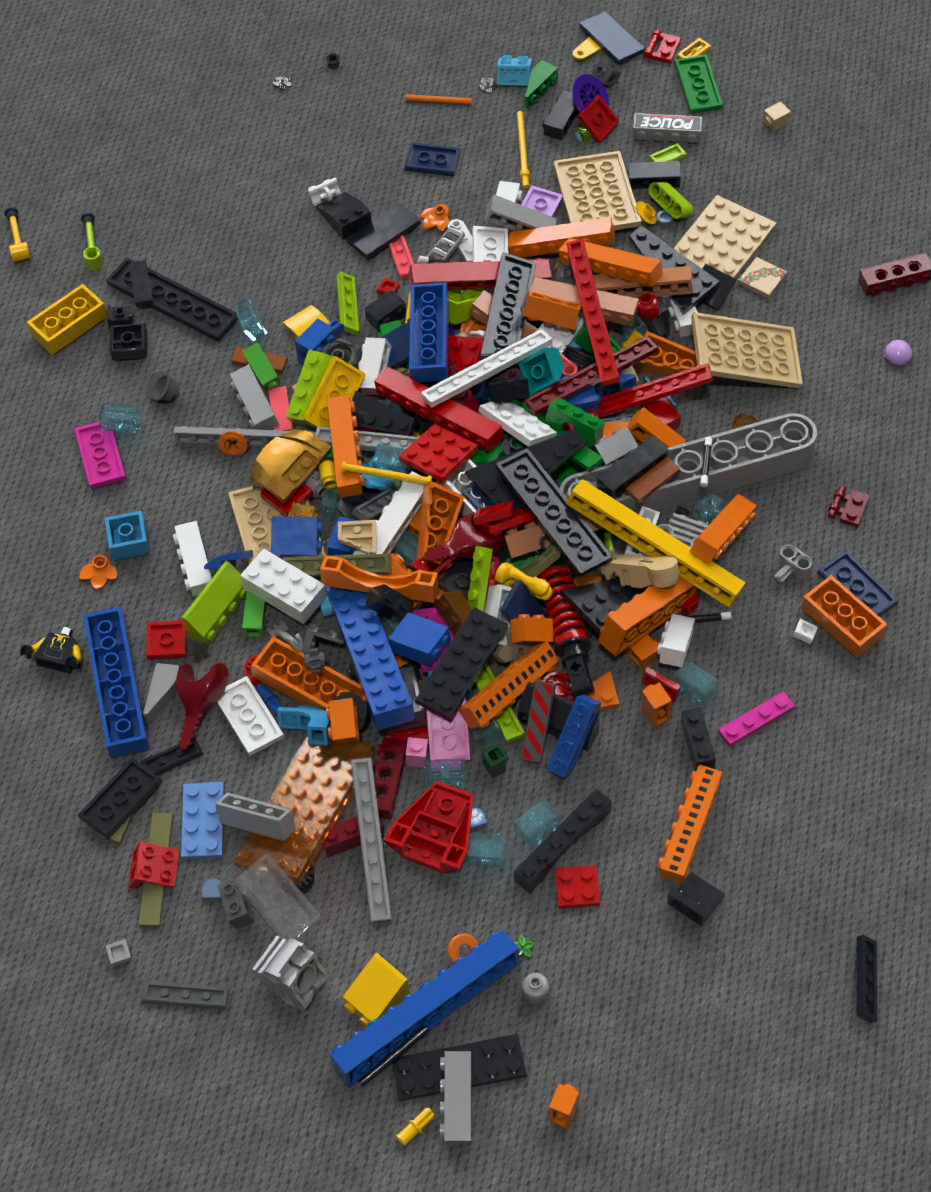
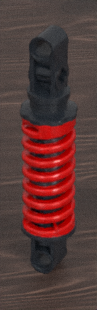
(568, 628)

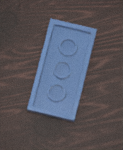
(200, 821)

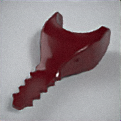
(463, 542)
(198, 696)

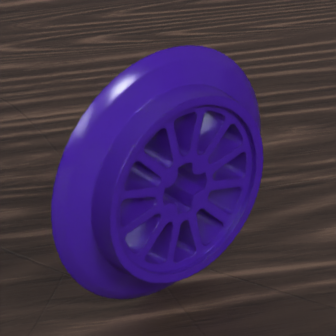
(587, 87)

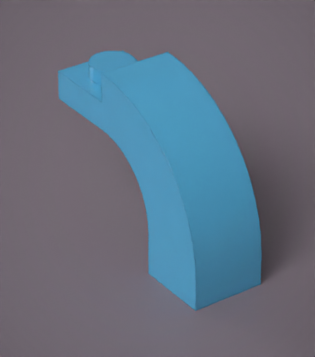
(307, 718)

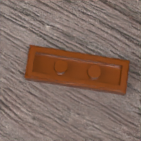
(277, 361)
(652, 480)

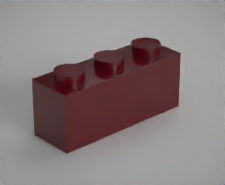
(344, 837)

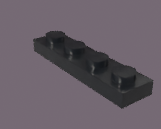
(866, 978)

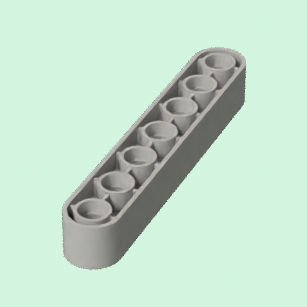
(736, 460)

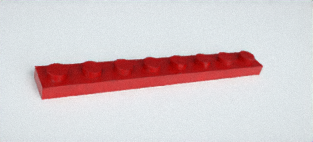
(655, 390)

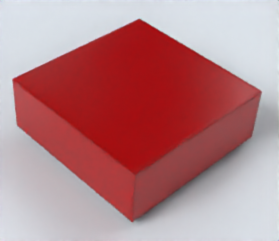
(387, 285)
(690, 605)

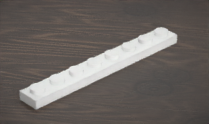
(486, 368)

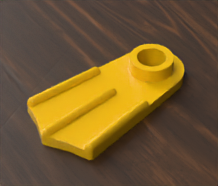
(586, 49)

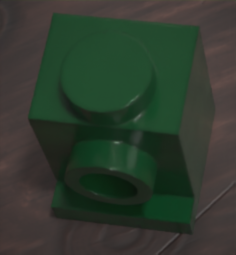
(494, 759)

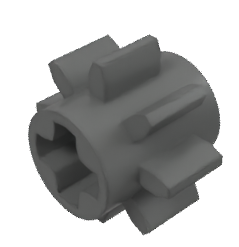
(314, 660)

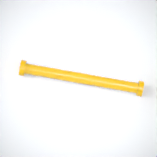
(384, 473)

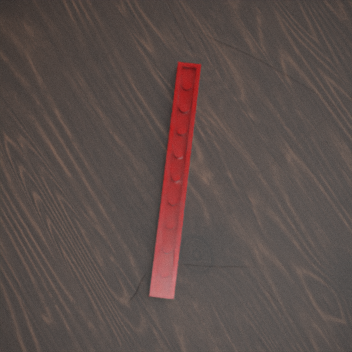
(593, 312)

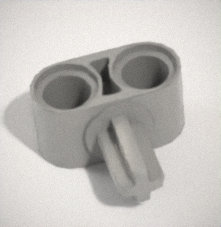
(793, 564)

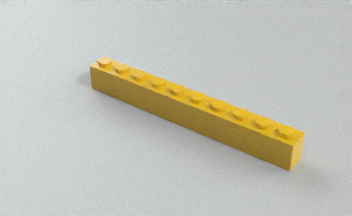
(654, 542)

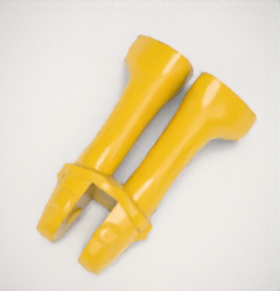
(508, 574)

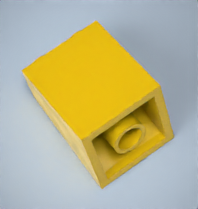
(375, 990)

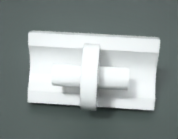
(324, 191)

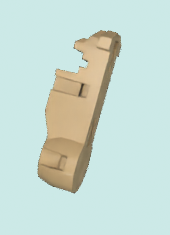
(642, 571)

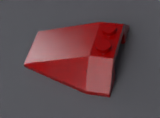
(434, 828)

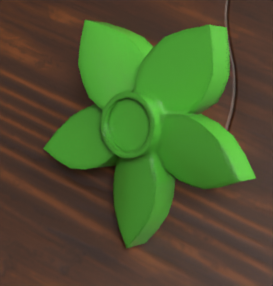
(524, 947)

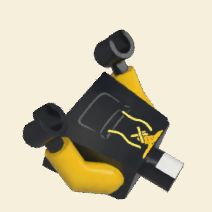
(55, 651)

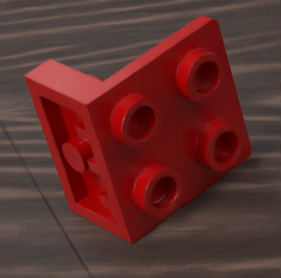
(421, 565)
(153, 865)

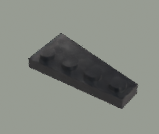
(381, 418)

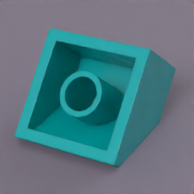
(542, 369)

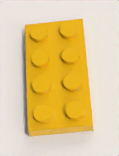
(337, 381)

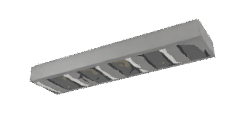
(447, 244)

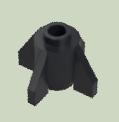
(659, 325)

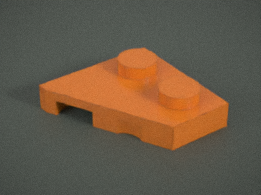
(605, 692)

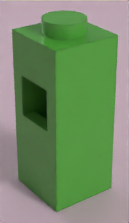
(261, 367)
(254, 616)

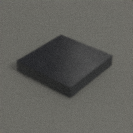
(718, 296)

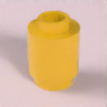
(327, 474)

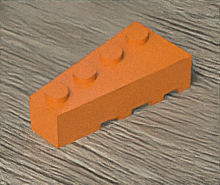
(668, 360)
(437, 518)

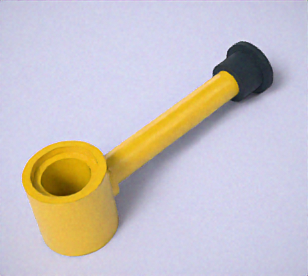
(19, 250)

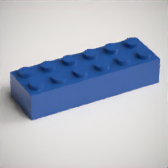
(429, 332)

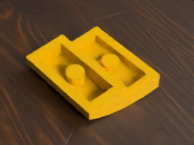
(301, 321)

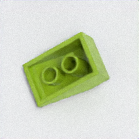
(460, 304)

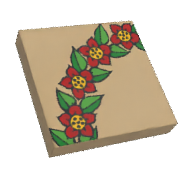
(762, 277)

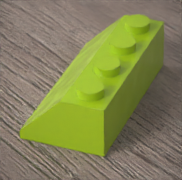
(308, 382)
(214, 604)

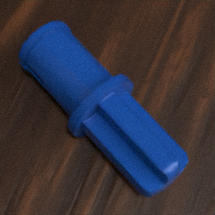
(268, 697)

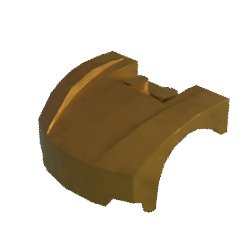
(288, 462)

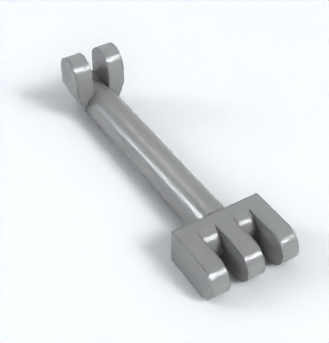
(281, 631)

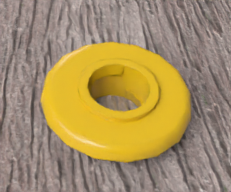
(646, 212)

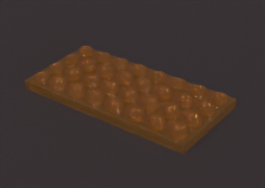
(316, 792)

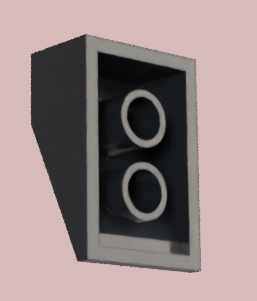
(345, 214)

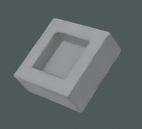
(118, 953)

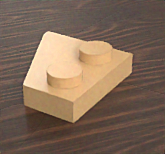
(359, 535)

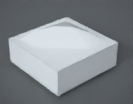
(805, 631)

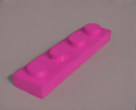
(756, 719)

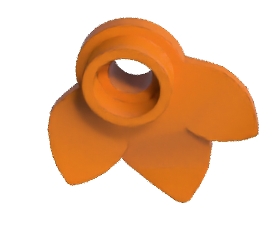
(433, 217)
(98, 574)

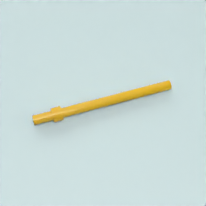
(524, 172)

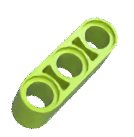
(670, 200)

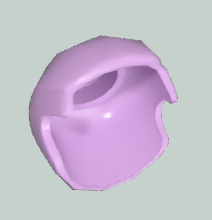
(898, 353)

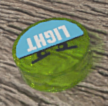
(582, 135)

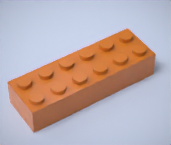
(643, 615)
(285, 671)

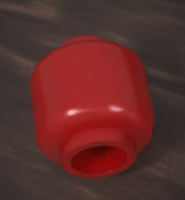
(648, 306)

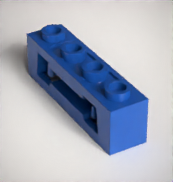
(573, 735)

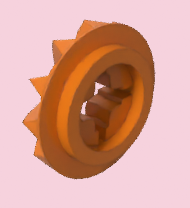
(234, 449)

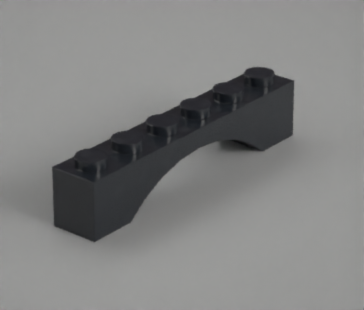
(542, 859)

